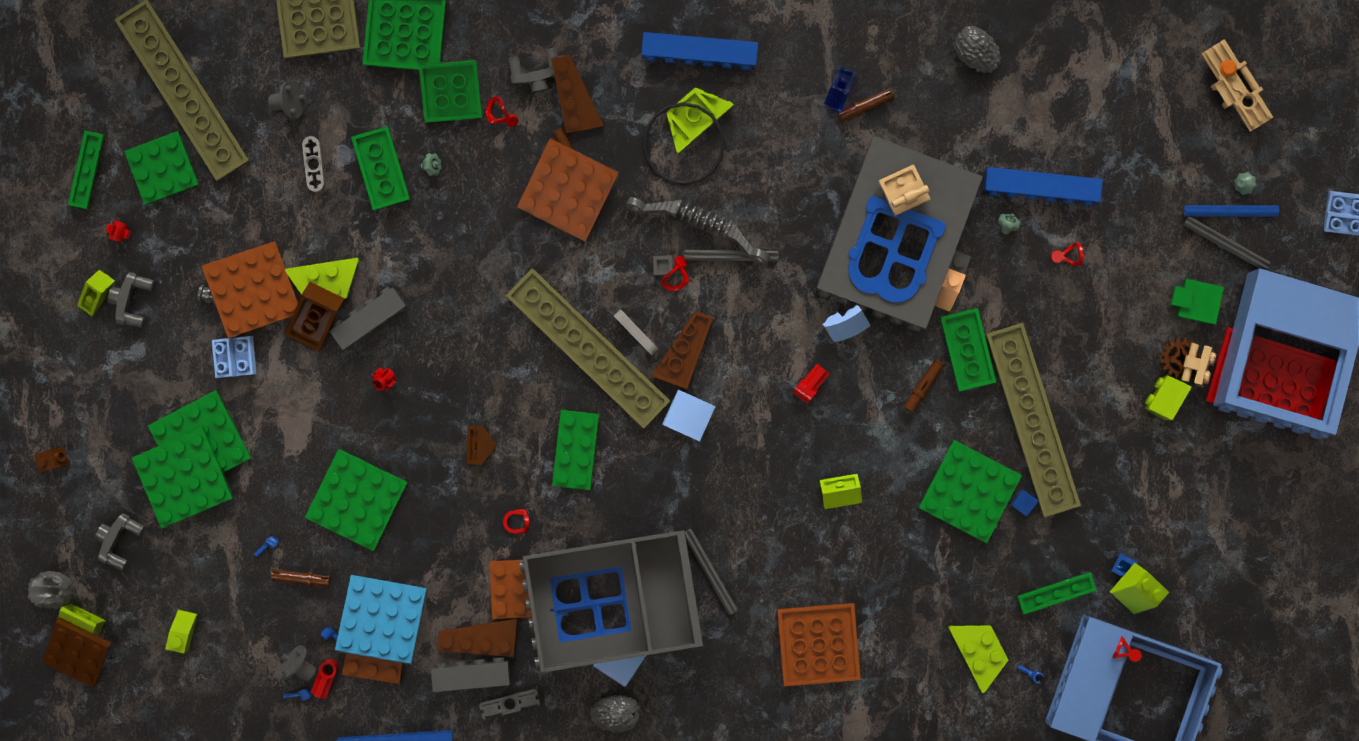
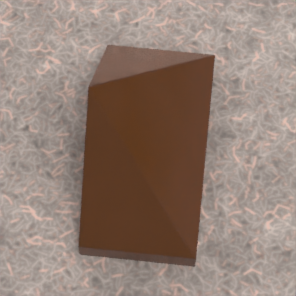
(478, 445)

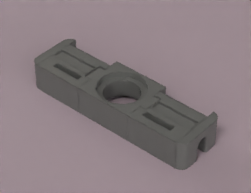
(497, 706)

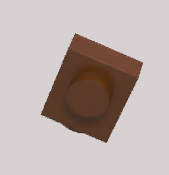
(51, 459)

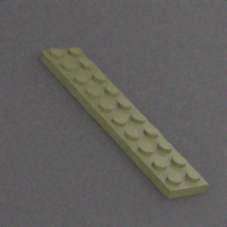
(182, 90)
(588, 348)
(1033, 420)

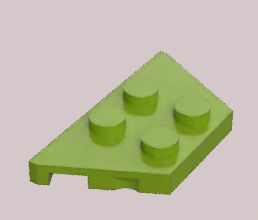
(689, 122)
(332, 276)
(981, 652)

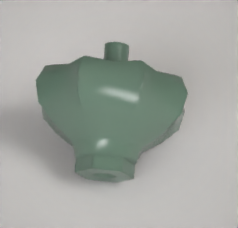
(431, 164)
(1245, 183)
(1008, 223)

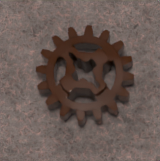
(1178, 351)

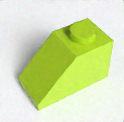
(95, 292)
(181, 632)

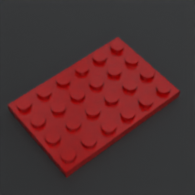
(1280, 376)

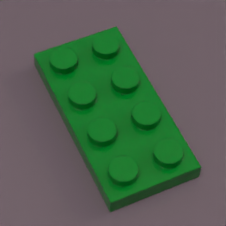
(380, 168)
(968, 349)
(575, 450)

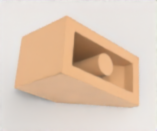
(950, 289)

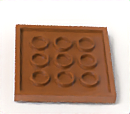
(568, 189)
(250, 289)
(818, 644)

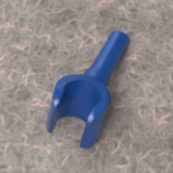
(271, 542)
(328, 632)
(1032, 674)
(304, 694)

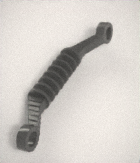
(675, 208)

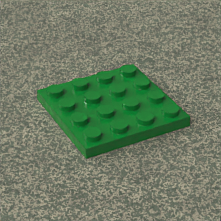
(404, 33)
(217, 422)
(182, 477)
(970, 491)
(356, 499)

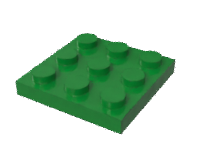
(450, 91)
(161, 168)

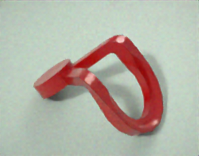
(511, 120)
(1058, 256)
(680, 263)
(526, 521)
(1134, 654)

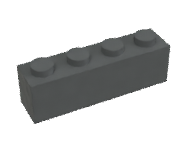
(368, 318)
(470, 676)

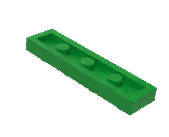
(86, 169)
(1056, 593)

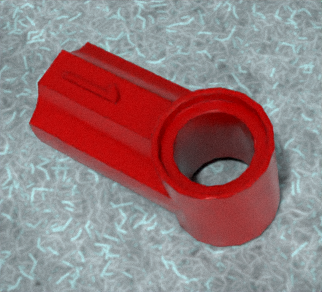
(808, 387)
(324, 679)

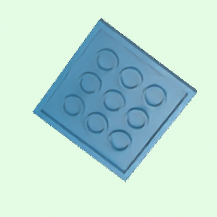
(381, 619)

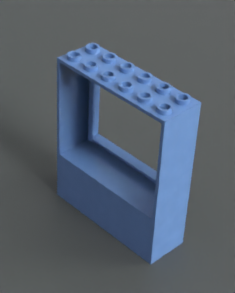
(1302, 312)
(1093, 676)

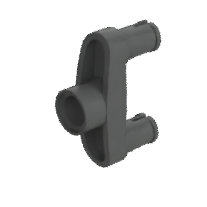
(536, 79)
(122, 297)
(109, 537)

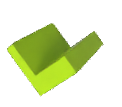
(841, 491)

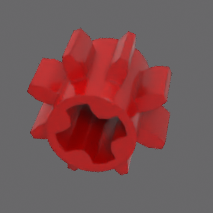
(118, 231)
(383, 379)

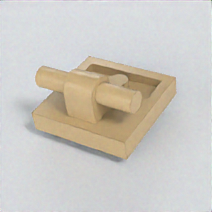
(904, 190)
(1200, 365)

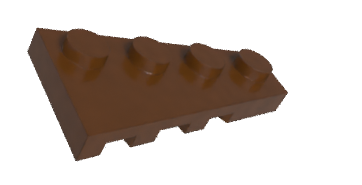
(574, 98)
(684, 353)
(485, 639)

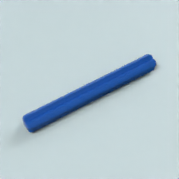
(1231, 210)

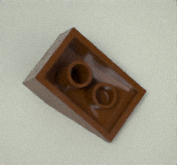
(314, 316)

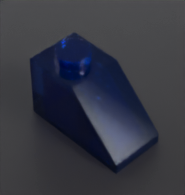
(840, 88)

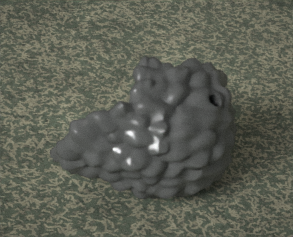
(977, 49)
(50, 590)
(615, 713)

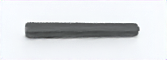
(1226, 243)
(723, 255)
(710, 572)

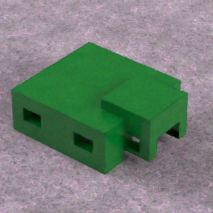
(1197, 301)

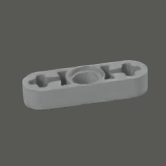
(316, 149)
(635, 332)

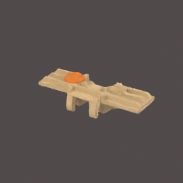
(1231, 88)

